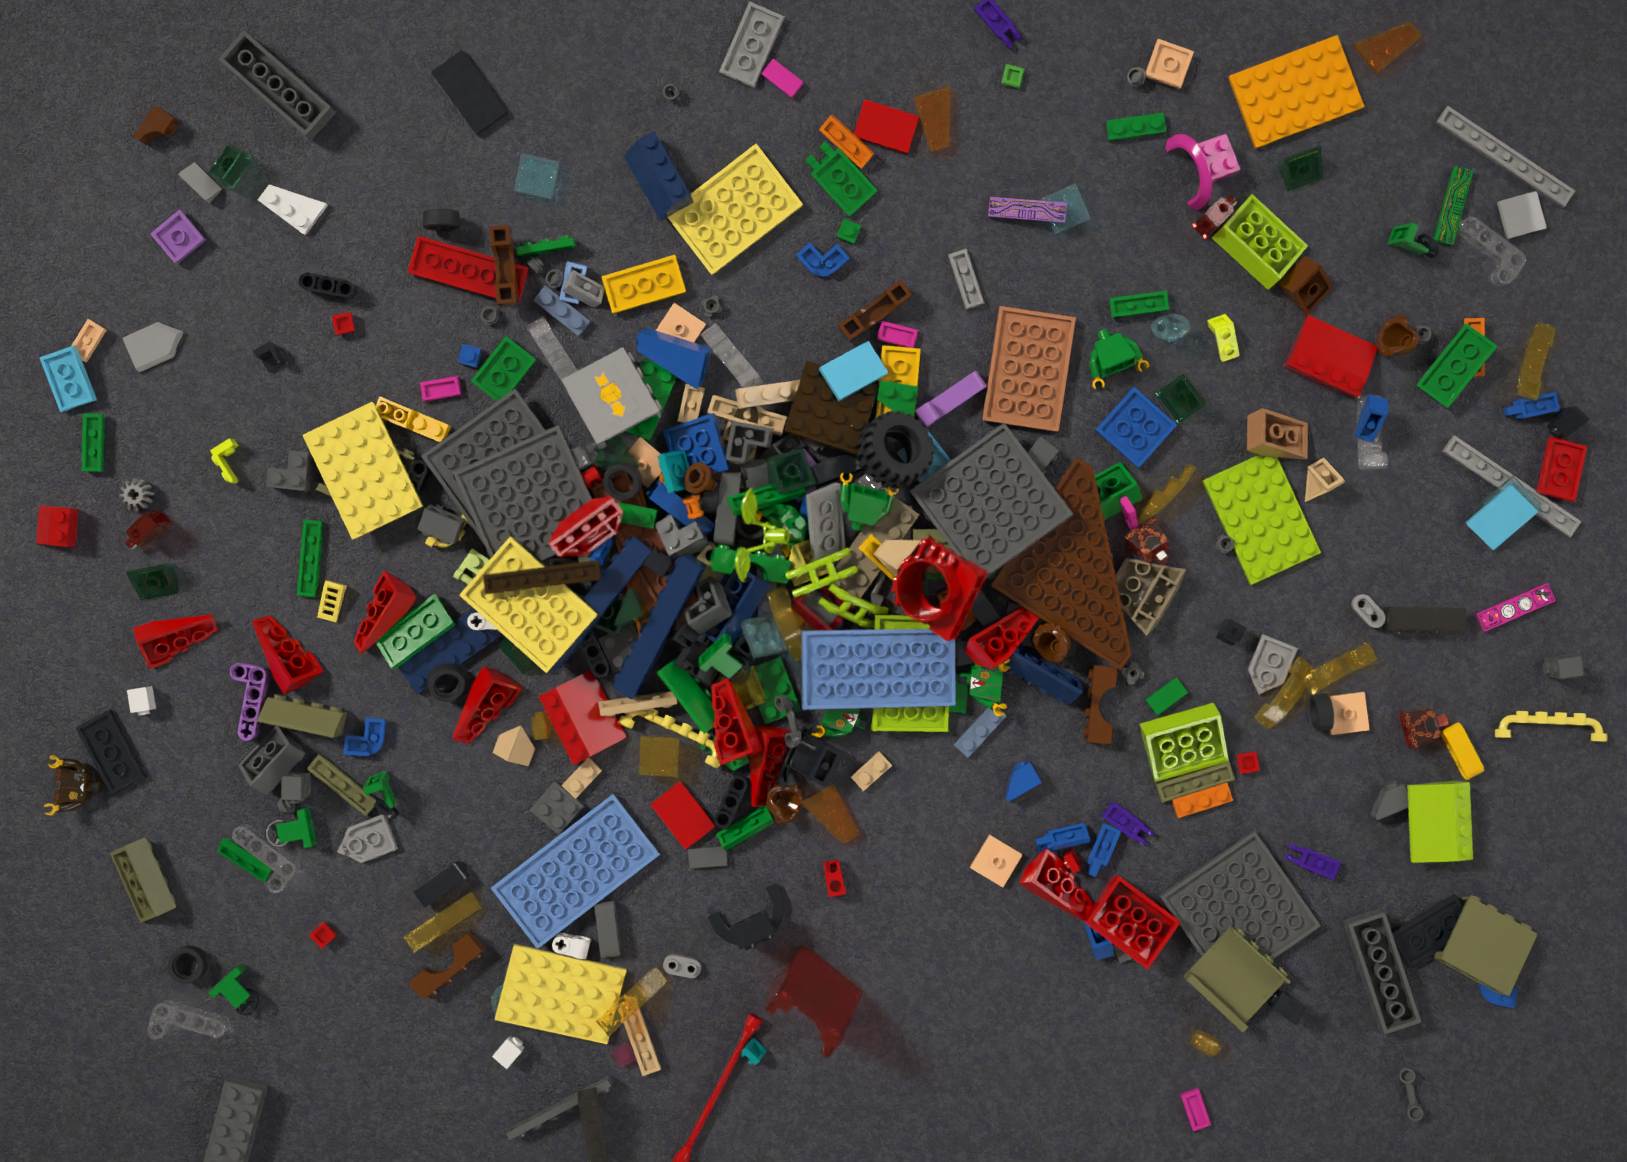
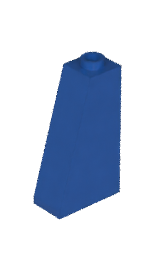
(676, 355)
(674, 505)

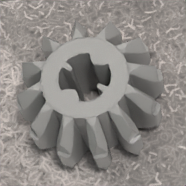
(136, 502)

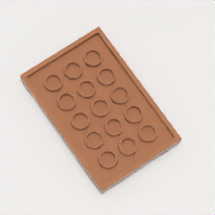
(1028, 369)

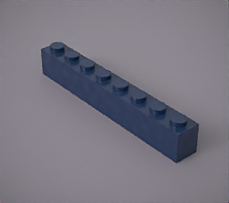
(613, 582)
(659, 625)

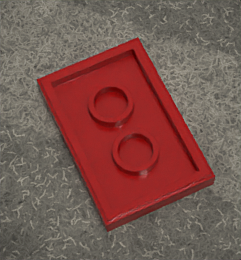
(886, 126)
(1561, 469)
(683, 815)

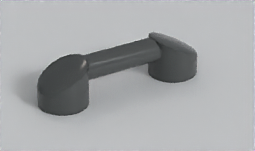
(875, 597)
(794, 737)
(1414, 1109)

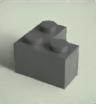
(743, 436)
(296, 476)
(681, 540)
(710, 608)

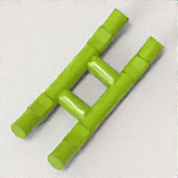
(816, 583)
(849, 599)

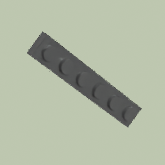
(552, 1112)

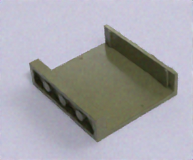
(1487, 946)
(1236, 977)

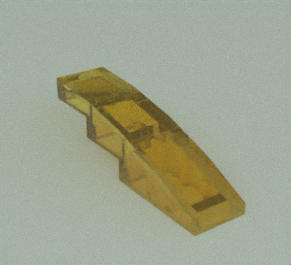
(1160, 499)
(442, 922)
(631, 1001)

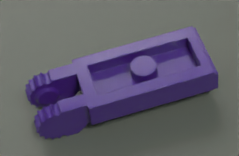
(997, 21)
(1126, 822)
(1315, 861)

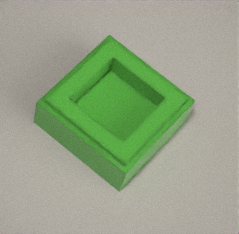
(1012, 76)

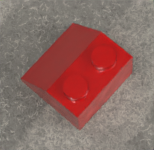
(57, 526)

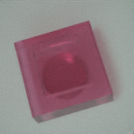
(624, 1054)

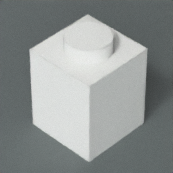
(141, 700)
(508, 1051)

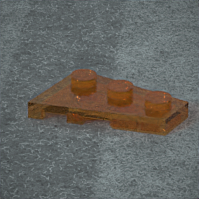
(1385, 47)
(935, 117)
(832, 813)

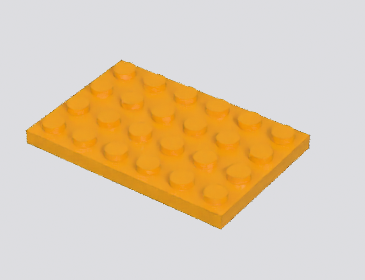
(1296, 92)

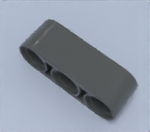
(607, 929)

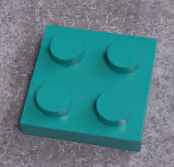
(673, 469)

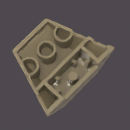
(1147, 591)

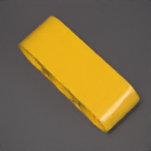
(1462, 751)

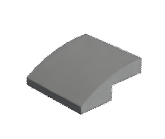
(1521, 215)

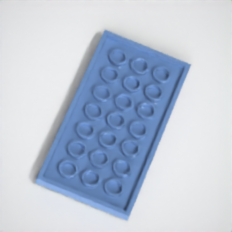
(877, 669)
(575, 871)

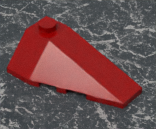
(487, 697)
(733, 728)
(767, 763)
(1053, 883)

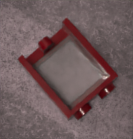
(815, 614)

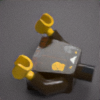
(72, 785)

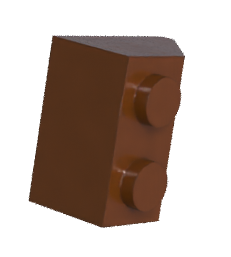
(1306, 285)

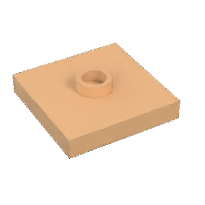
(1169, 63)
(681, 324)
(647, 459)
(1349, 713)
(996, 860)

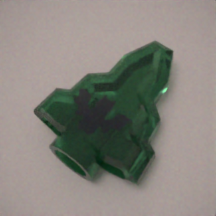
(613, 453)

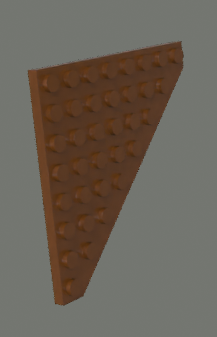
(1071, 573)

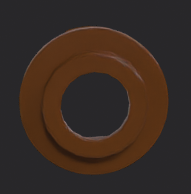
(704, 482)

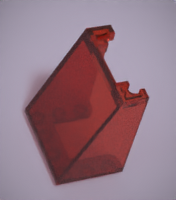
(818, 994)

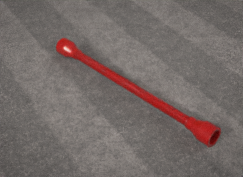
(751, 1026)

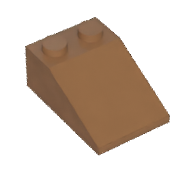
(1276, 435)

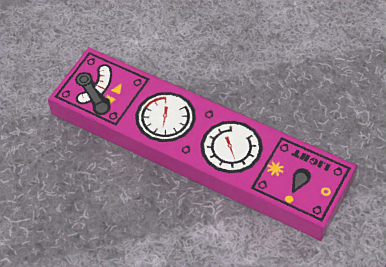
(1515, 607)

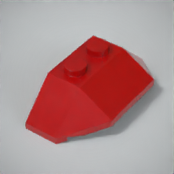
(586, 527)

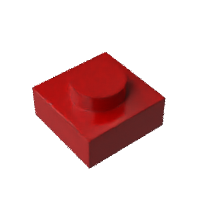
(343, 323)
(1247, 762)
(1072, 861)
(323, 934)

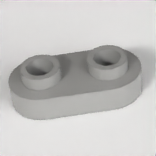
(1368, 609)
(682, 964)

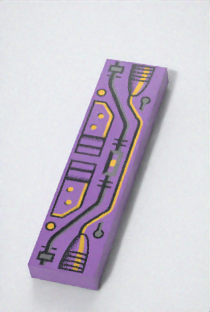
(1027, 209)

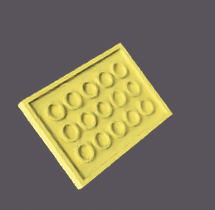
(735, 209)
(362, 470)
(536, 620)
(558, 993)

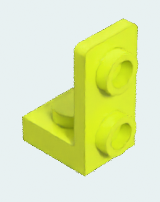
(1225, 337)
(225, 449)

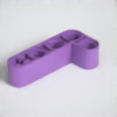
(950, 399)
(249, 700)

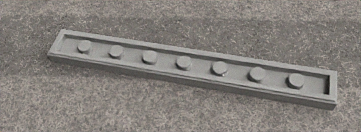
(1505, 156)
(1496, 476)

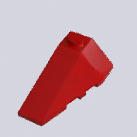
(389, 605)
(166, 638)
(1001, 639)
(287, 659)

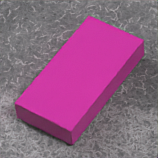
(782, 78)
(897, 334)
(440, 388)
(1129, 513)
(1195, 1109)

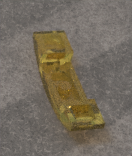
(1533, 361)
(786, 621)
(1338, 667)
(1287, 696)

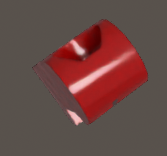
(592, 476)
(834, 878)

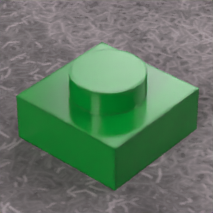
(848, 231)

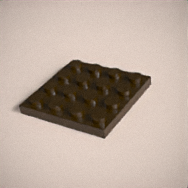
(825, 420)

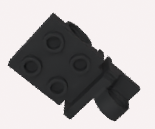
(694, 646)

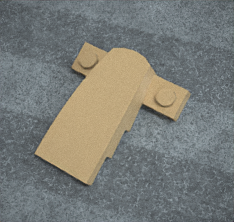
(729, 411)

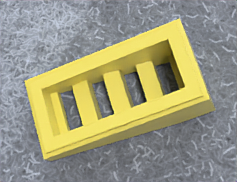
(324, 599)

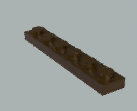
(542, 577)

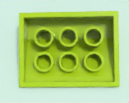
(1260, 242)
(1184, 742)
(1440, 822)

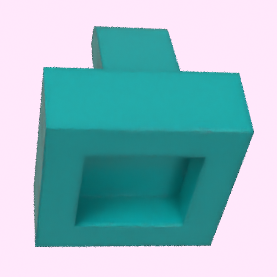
(753, 1051)

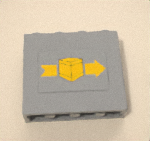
(611, 396)

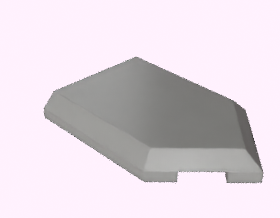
(152, 345)
(1270, 663)
(368, 840)

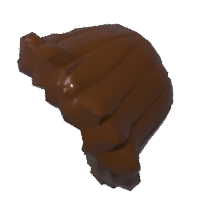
(1397, 337)
(1051, 642)
(786, 803)

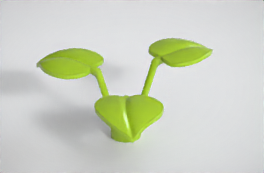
(772, 535)

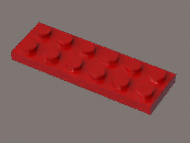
(459, 267)

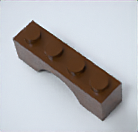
(506, 276)
(875, 311)
(1101, 680)
(428, 980)

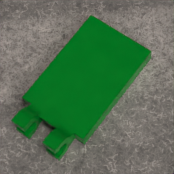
(841, 179)

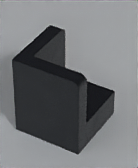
(269, 356)

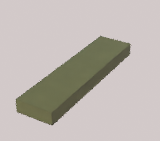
(1195, 781)
(342, 784)

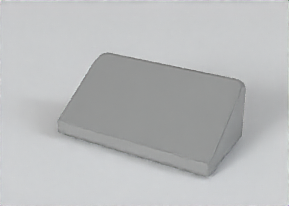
(200, 182)
(584, 289)

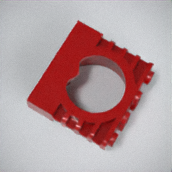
(963, 583)

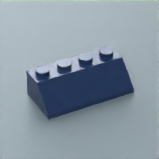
(658, 176)
(743, 601)
(1045, 675)

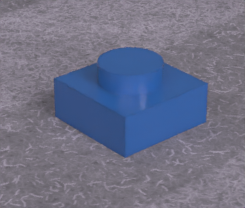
(469, 356)

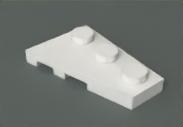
(292, 207)

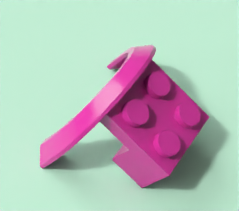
(1213, 159)

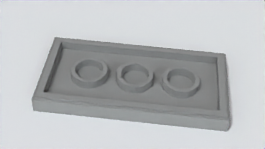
(751, 44)
(825, 521)

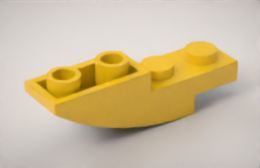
(412, 420)

